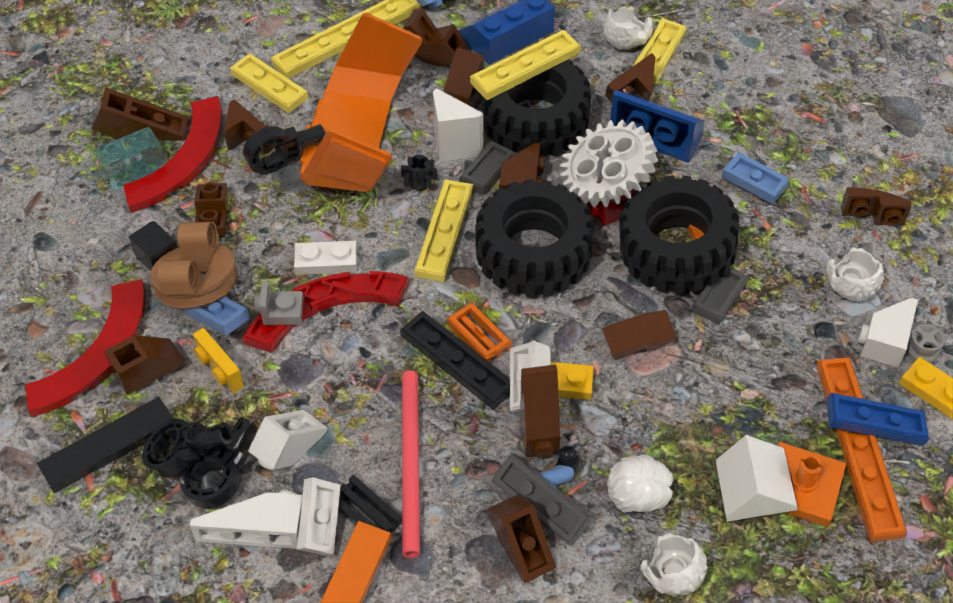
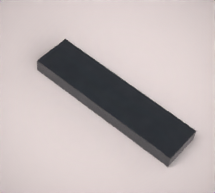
(457, 360)
(103, 445)

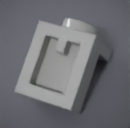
(279, 306)

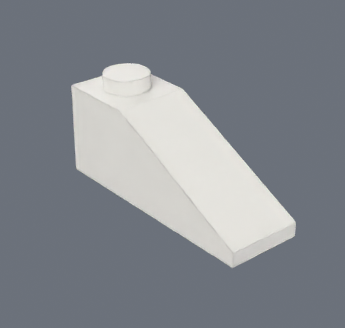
(258, 521)

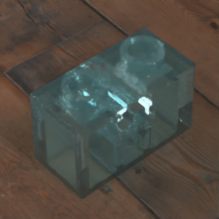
(130, 158)

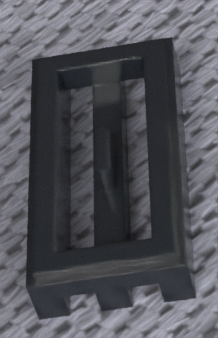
(346, 491)

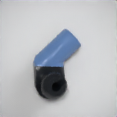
(565, 466)

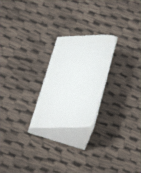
(525, 356)

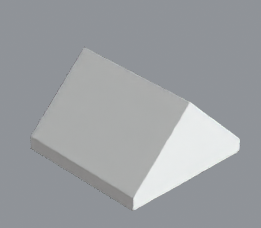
(456, 128)
(755, 480)

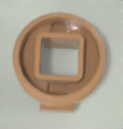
(178, 274)

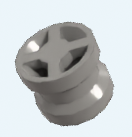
(925, 335)

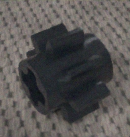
(419, 172)

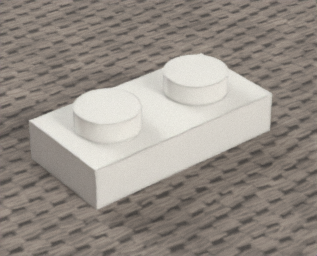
(325, 257)
(318, 516)

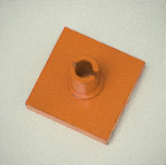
(814, 483)

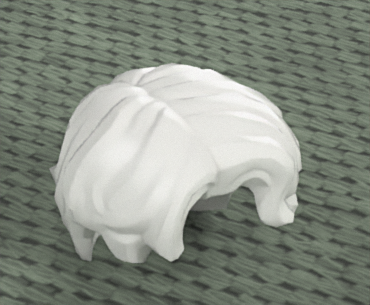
(625, 30)
(856, 275)
(640, 484)
(676, 565)

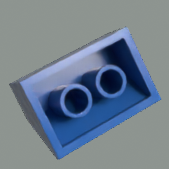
(509, 28)
(671, 130)

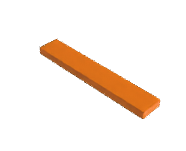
(863, 459)

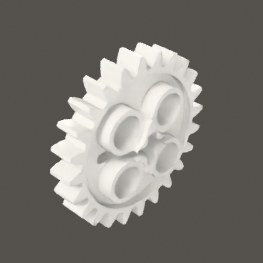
(609, 163)

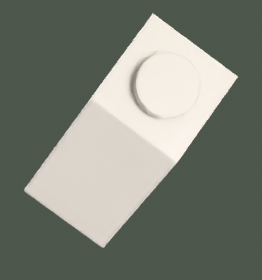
(888, 333)
(285, 438)

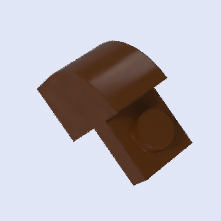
(437, 44)

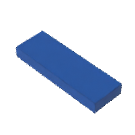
(877, 419)

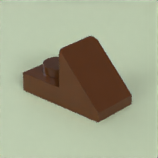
(637, 77)
(240, 126)

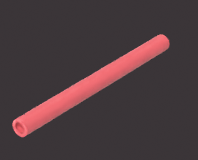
(410, 466)

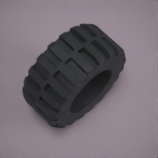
(553, 126)
(679, 264)
(534, 268)

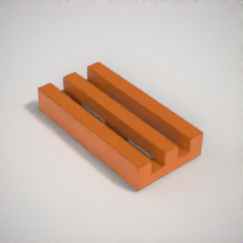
(470, 340)

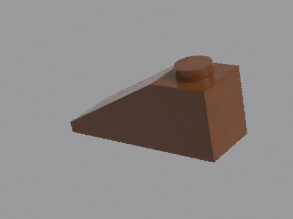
(123, 115)
(540, 411)

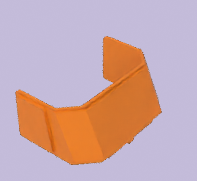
(358, 106)

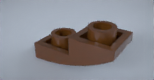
(212, 205)
(882, 206)
(639, 332)

